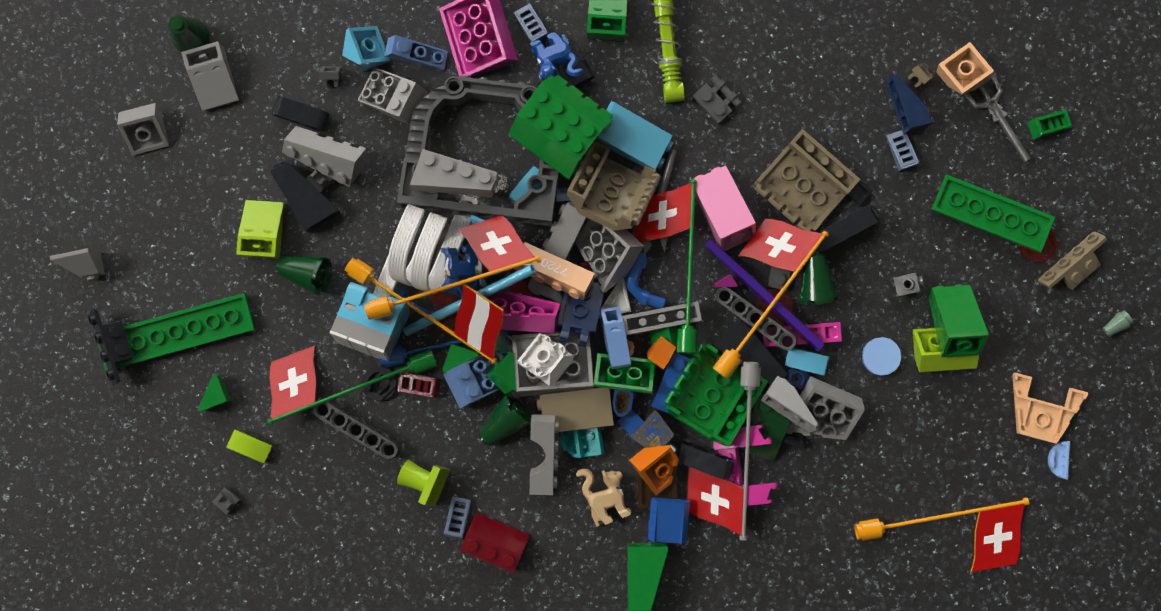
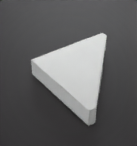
(618, 298)

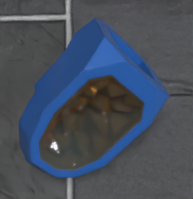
(622, 402)

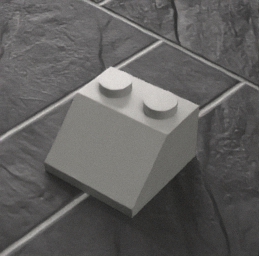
(143, 129)

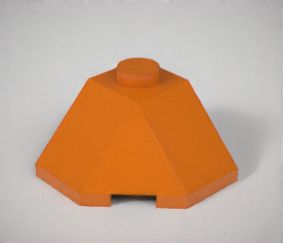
(655, 466)

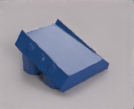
(668, 520)

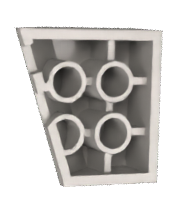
(831, 408)

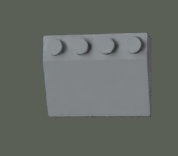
(576, 376)

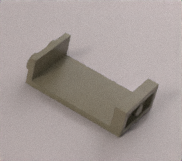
(578, 408)

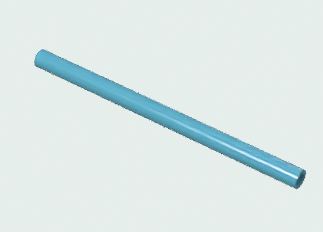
(486, 291)

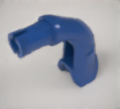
(632, 284)

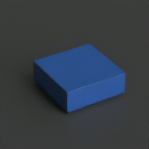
(630, 422)

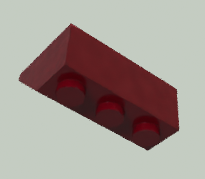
(494, 542)

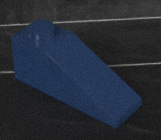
(908, 107)

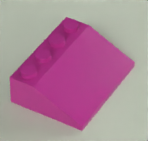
(478, 36)

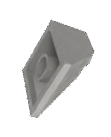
(83, 263)

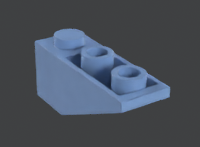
(415, 52)
(615, 337)

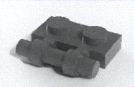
(712, 103)

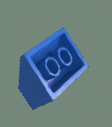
(671, 374)

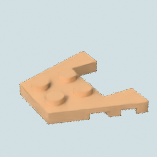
(1040, 418)

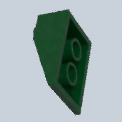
(774, 427)

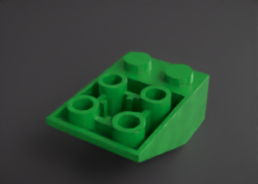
(607, 19)

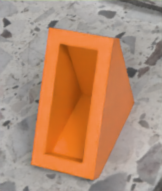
(661, 352)

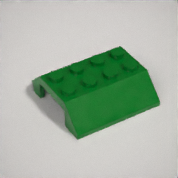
(560, 125)
(709, 400)

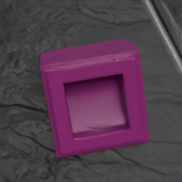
(727, 281)

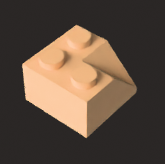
(965, 70)

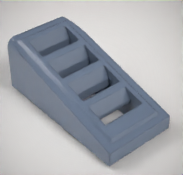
(540, 35)
(895, 152)
(456, 535)

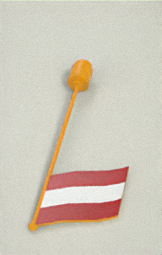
(477, 317)

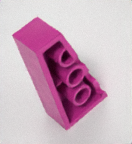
(527, 312)

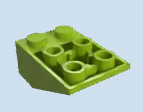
(261, 230)

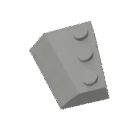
(608, 252)

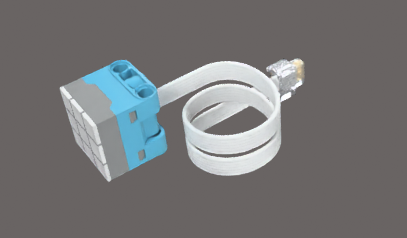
(381, 335)

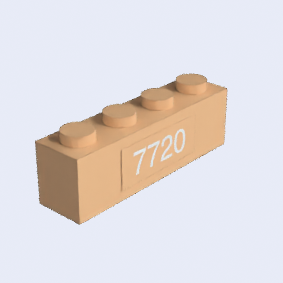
(560, 273)

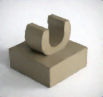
(921, 73)

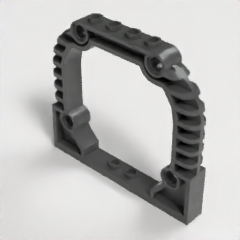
(532, 208)

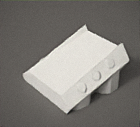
(546, 359)

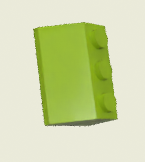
(929, 357)

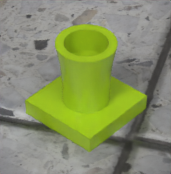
(422, 480)

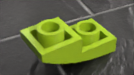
(249, 446)

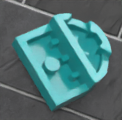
(582, 442)

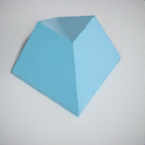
(365, 47)

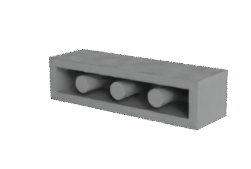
(660, 318)

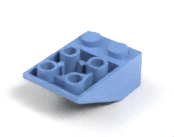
(470, 380)

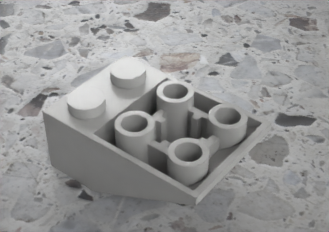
(210, 75)
(392, 95)

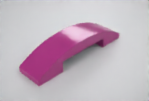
(825, 332)

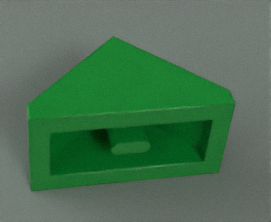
(669, 334)
(458, 356)
(504, 374)
(215, 394)

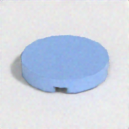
(881, 356)

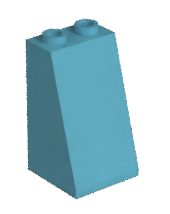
(635, 138)

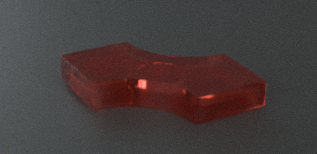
(442, 300)

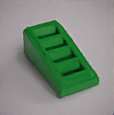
(1038, 129)

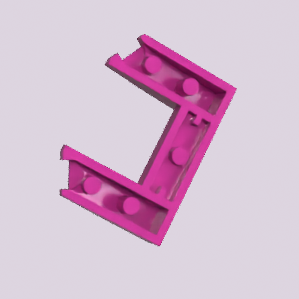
(756, 493)

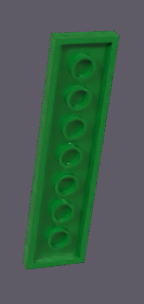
(188, 329)

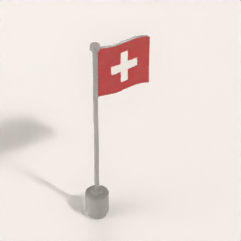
(721, 499)

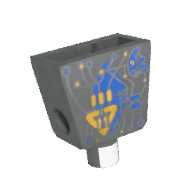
(654, 432)

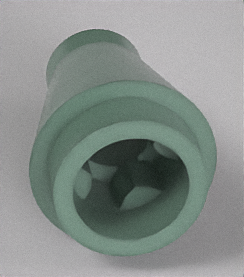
(1118, 323)

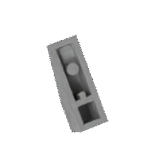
(787, 401)

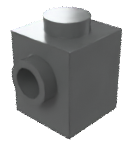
(903, 286)

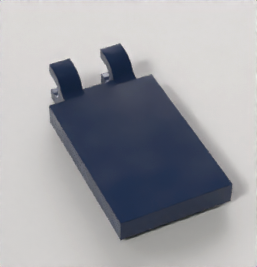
(580, 315)

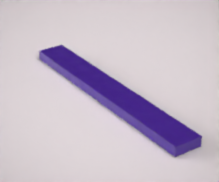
(764, 295)

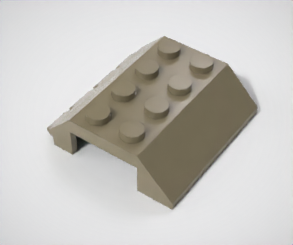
(806, 182)
(610, 190)

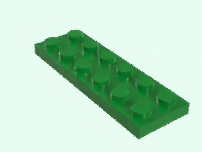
(993, 213)

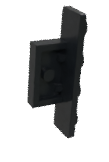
(112, 342)

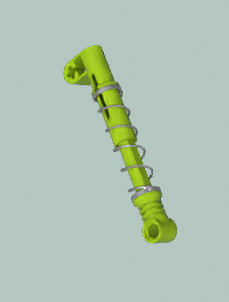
(669, 64)

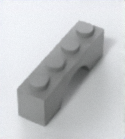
(543, 432)

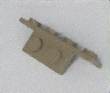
(1076, 264)

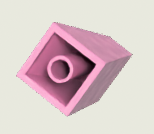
(724, 208)

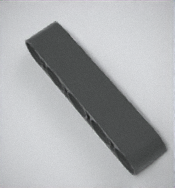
(749, 312)
(366, 431)

